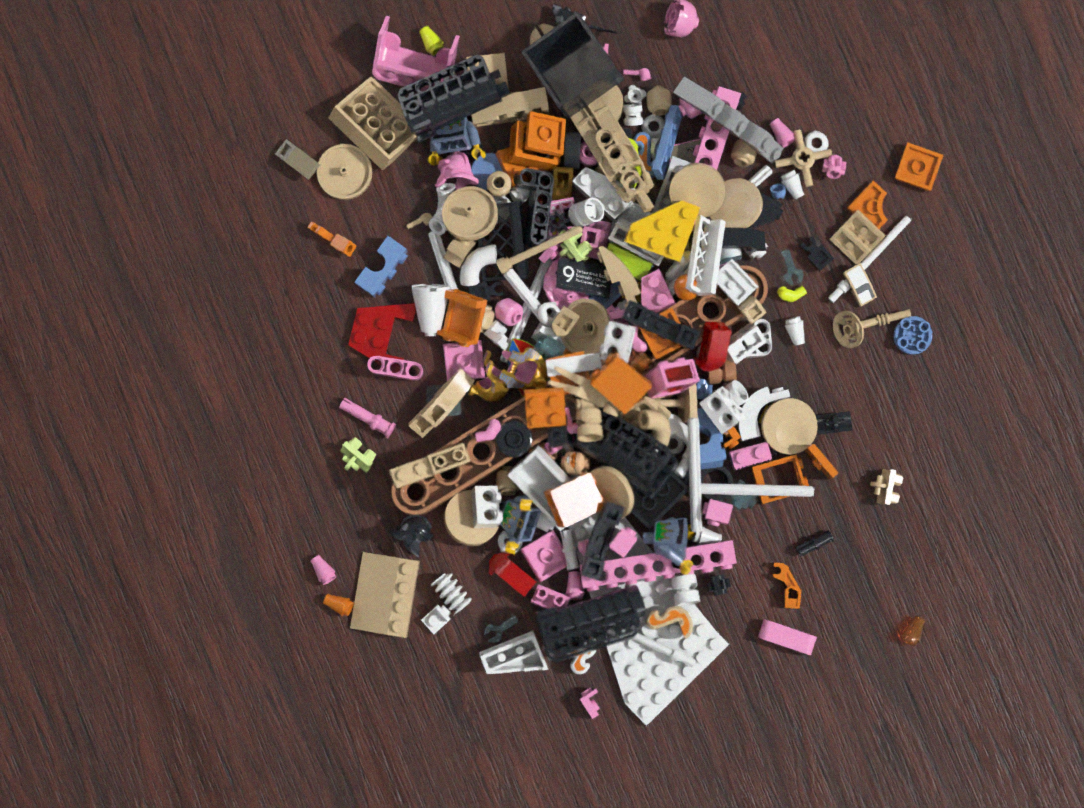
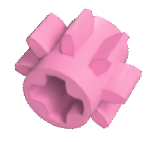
(834, 166)

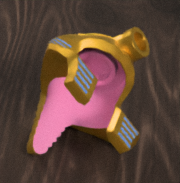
(530, 370)
(491, 387)

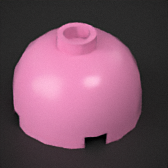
(681, 19)

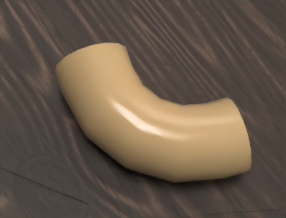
(657, 423)

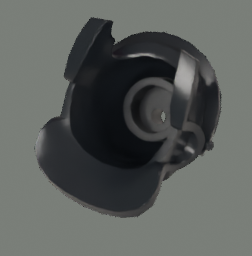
(413, 531)

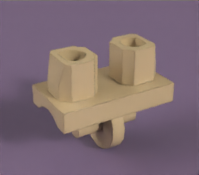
(884, 487)

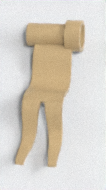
(585, 391)

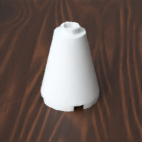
(430, 306)

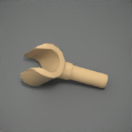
(426, 217)

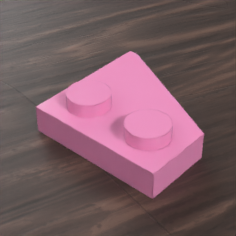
(656, 293)

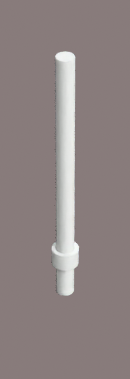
(843, 286)
(676, 655)

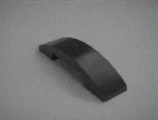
(739, 238)
(660, 325)
(600, 539)

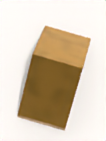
(562, 183)

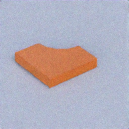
(870, 204)

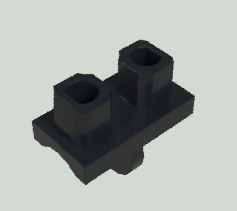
(834, 423)

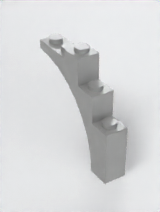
(729, 118)

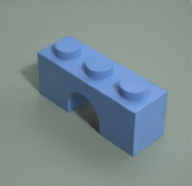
(372, 281)
(710, 453)

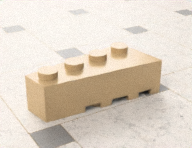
(513, 108)

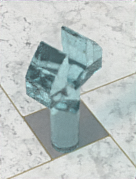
(791, 268)
(501, 628)

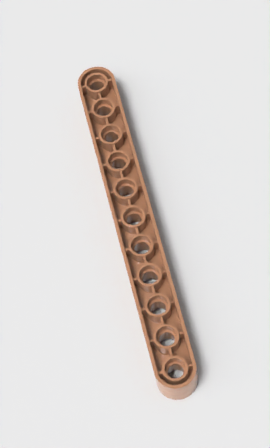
(440, 490)

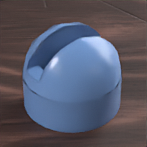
(778, 191)

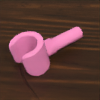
(644, 73)
(571, 427)

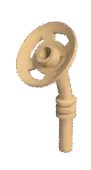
(856, 325)

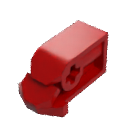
(713, 346)
(510, 573)

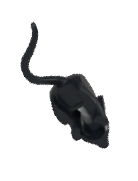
(561, 15)

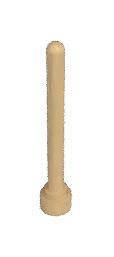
(505, 264)

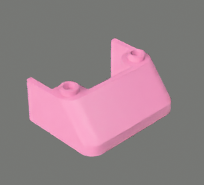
(406, 66)

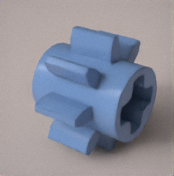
(703, 389)

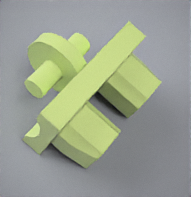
(575, 250)
(355, 458)

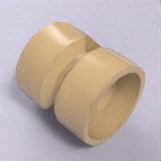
(589, 427)

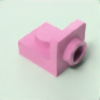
(552, 253)
(590, 706)

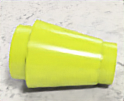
(431, 40)

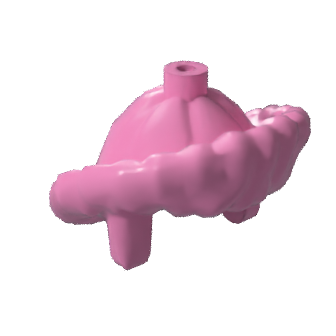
(560, 296)

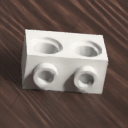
(744, 343)
(622, 344)
(718, 412)
(481, 506)

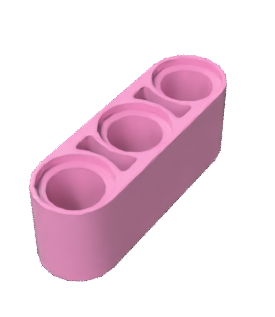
(404, 371)
(787, 637)

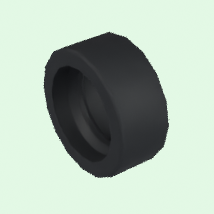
(572, 150)
(728, 477)

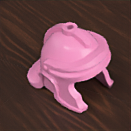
(456, 166)

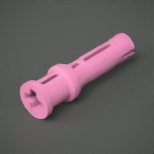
(375, 421)

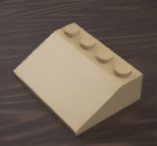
(374, 122)
(385, 594)

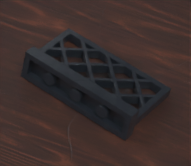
(519, 246)

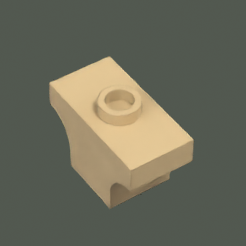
(458, 251)

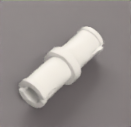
(569, 549)

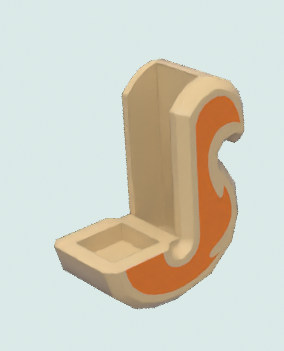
(669, 616)

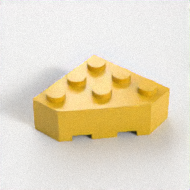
(664, 230)

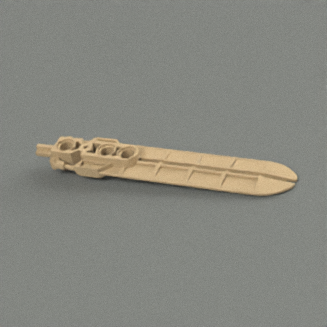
(624, 165)

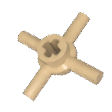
(804, 166)

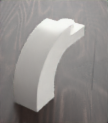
(748, 427)

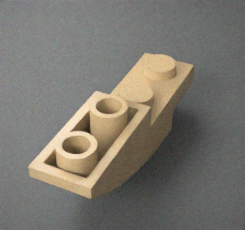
(618, 271)
(442, 404)
(429, 466)

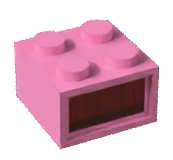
(672, 377)

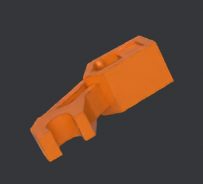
(336, 241)
(788, 579)

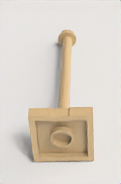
(686, 404)

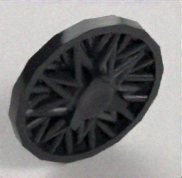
(514, 439)

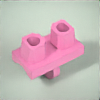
(549, 598)

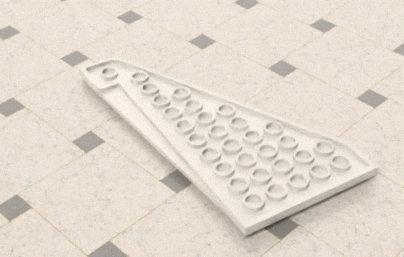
(644, 674)

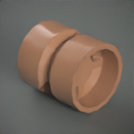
(725, 373)

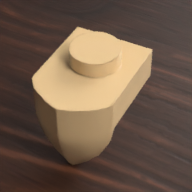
(564, 322)

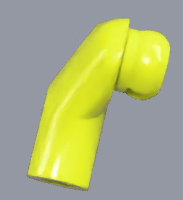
(790, 295)

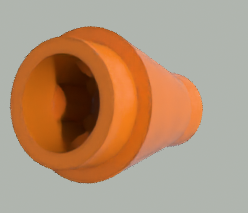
(339, 604)

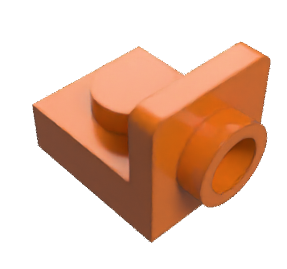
(734, 435)

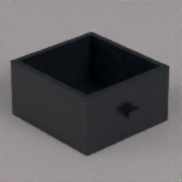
(572, 65)

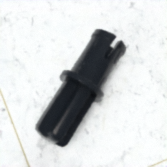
(814, 543)

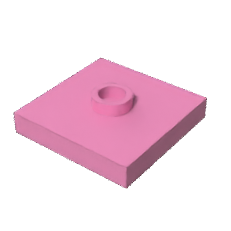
(466, 358)
(545, 556)

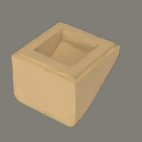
(751, 309)

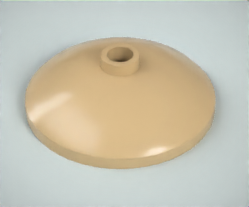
(581, 336)

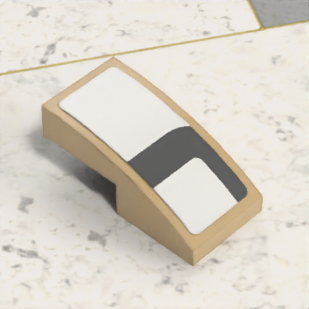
(860, 284)

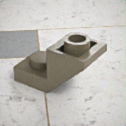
(297, 159)

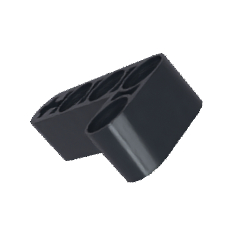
(534, 208)

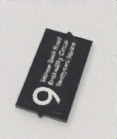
(582, 278)

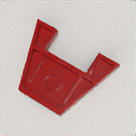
(374, 327)

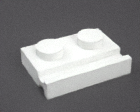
(735, 282)

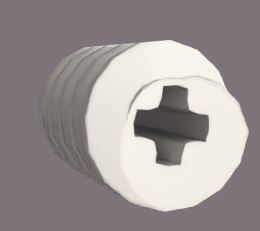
(451, 592)

